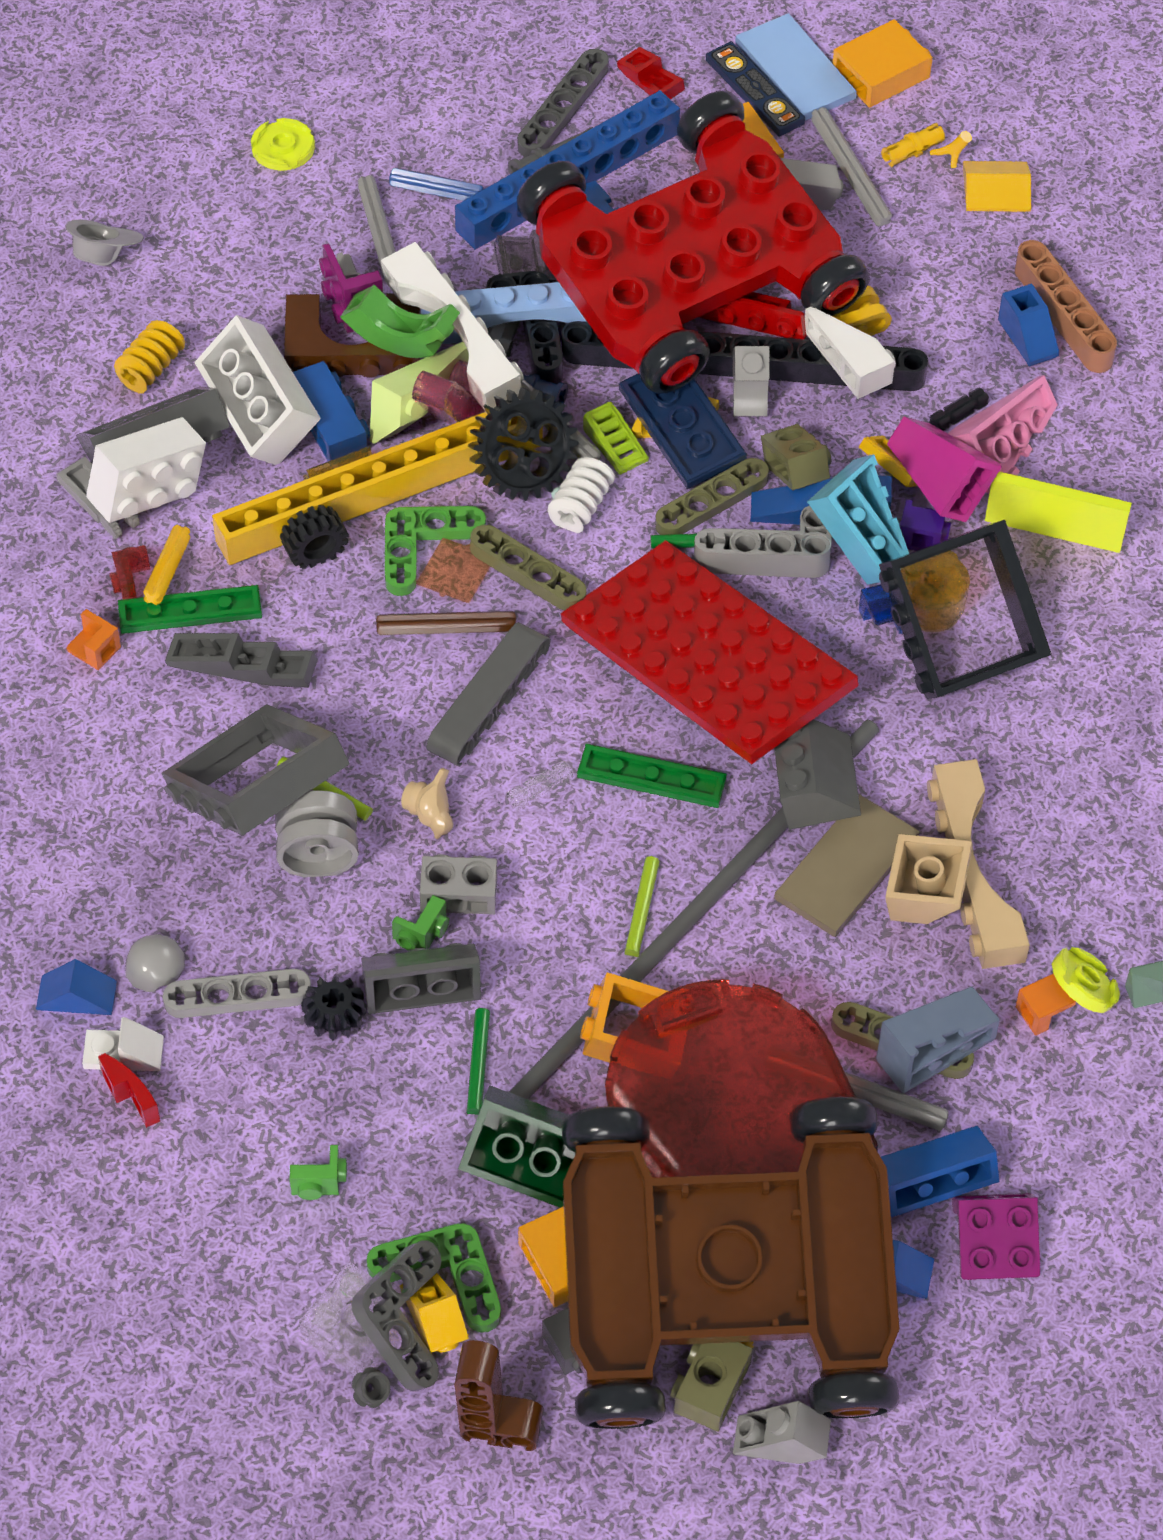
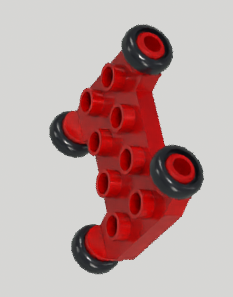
(689, 245)

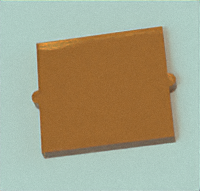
(453, 571)

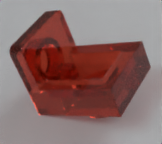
(125, 563)

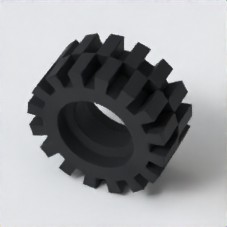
(314, 536)

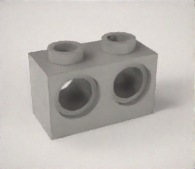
(458, 890)

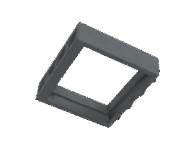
(316, 760)

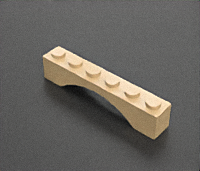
(995, 926)

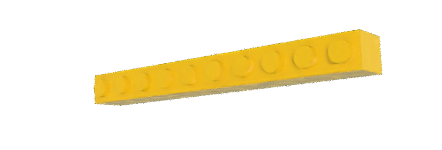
(355, 487)

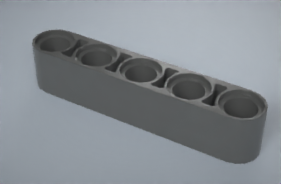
(486, 693)

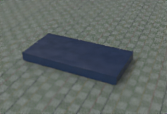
(685, 429)

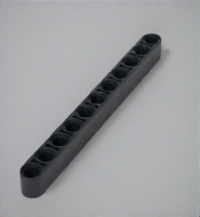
(788, 357)

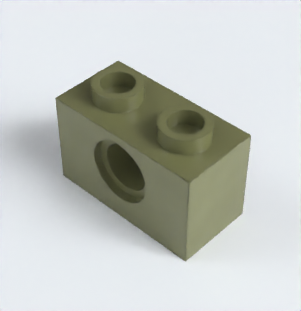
(711, 1402)

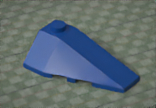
(785, 505)

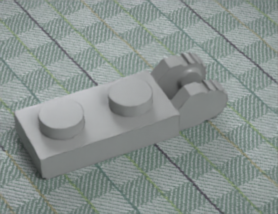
(75, 481)

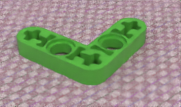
(416, 529)
(443, 1239)

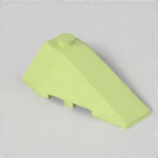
(392, 394)

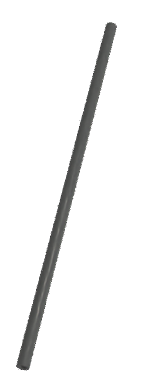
(675, 931)

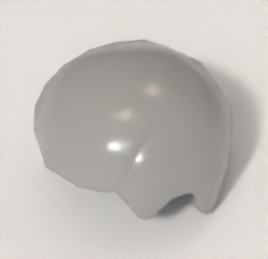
(154, 962)

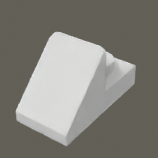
(133, 1046)

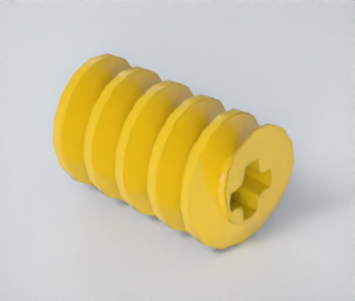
(148, 355)

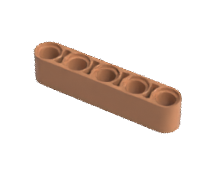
(1067, 306)

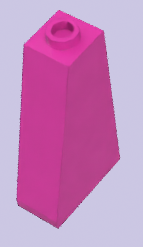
(943, 467)

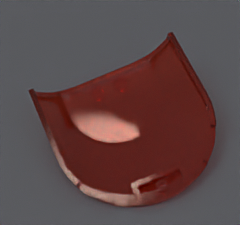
(720, 1077)

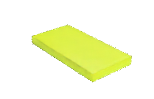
(1058, 511)

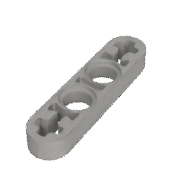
(236, 988)

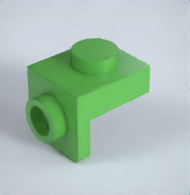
(431, 924)
(317, 1180)

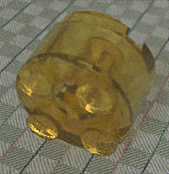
(937, 590)

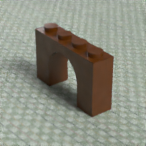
(308, 345)

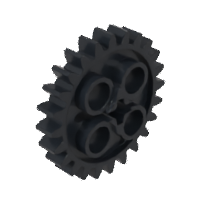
(515, 474)

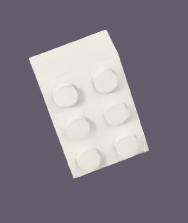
(145, 469)

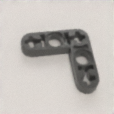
(388, 1315)

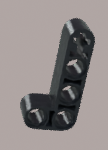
(540, 335)

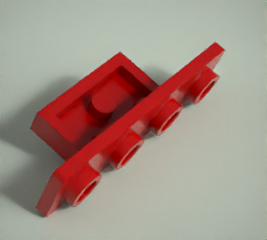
(762, 314)

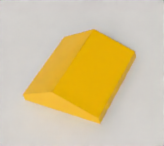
(997, 186)

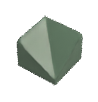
(1145, 984)

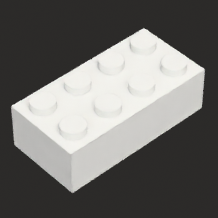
(257, 390)

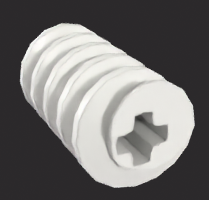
(580, 494)

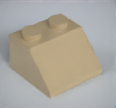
(927, 878)

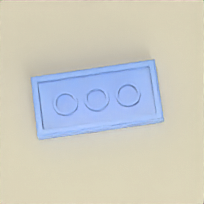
(795, 65)

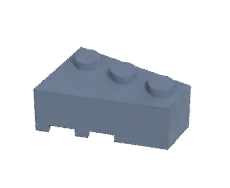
(934, 1037)

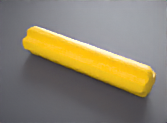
(166, 564)

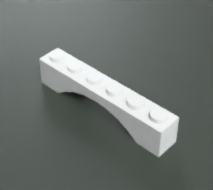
(418, 283)

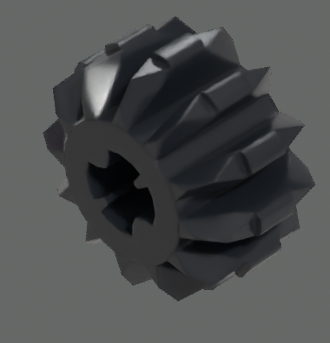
(348, 1010)

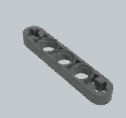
(563, 92)

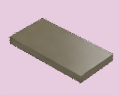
(844, 867)

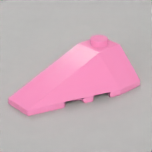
(1007, 425)

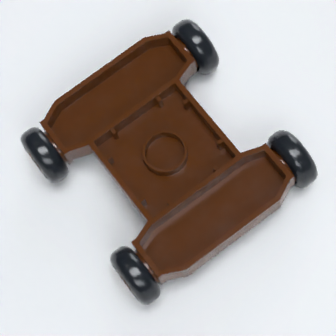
(729, 1261)

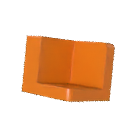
(96, 641)
(1041, 1002)

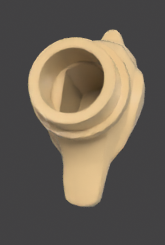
(430, 803)

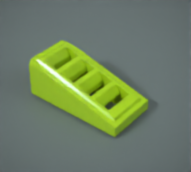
(604, 420)

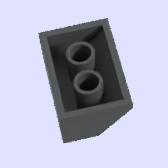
(817, 776)
(421, 978)

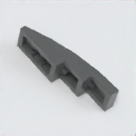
(244, 661)

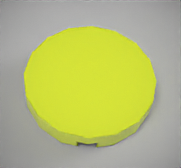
(292, 146)
(1085, 979)

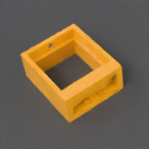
(615, 987)

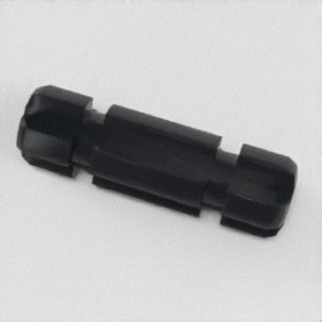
(959, 409)

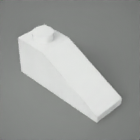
(851, 353)

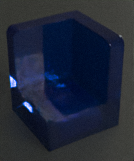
(876, 605)

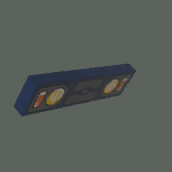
(755, 88)

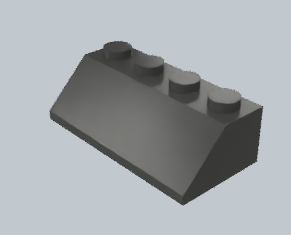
(198, 406)

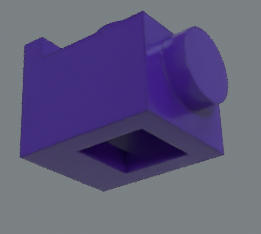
(922, 526)

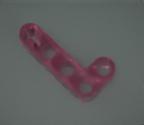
(446, 398)

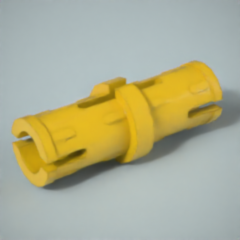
(913, 144)

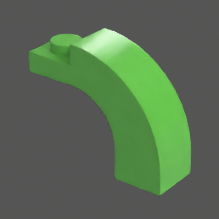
(396, 329)

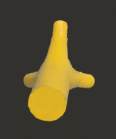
(954, 147)

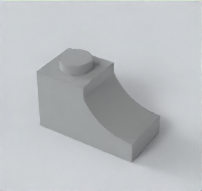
(750, 381)

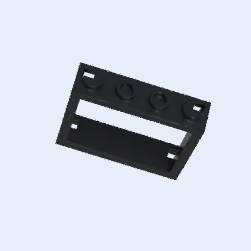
(1015, 593)

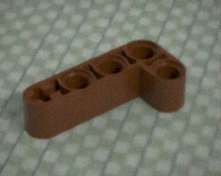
(482, 1406)

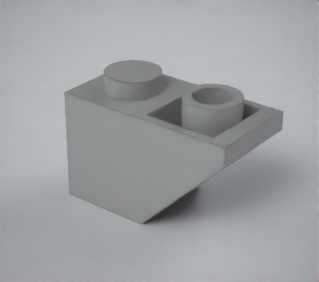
(783, 1434)

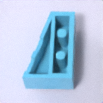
(859, 517)

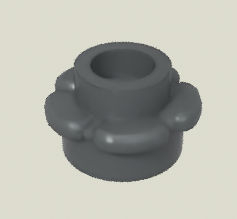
(380, 1387)

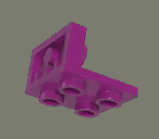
(342, 289)
(998, 1236)

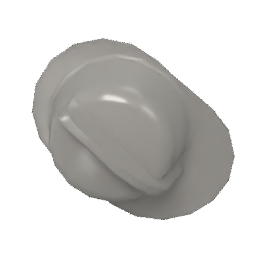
(98, 242)

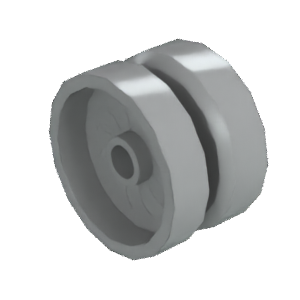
(317, 835)

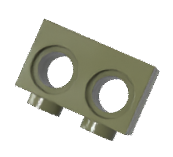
(796, 456)

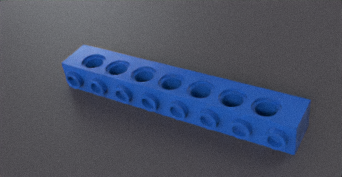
(593, 152)

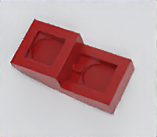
(647, 73)
(126, 1084)

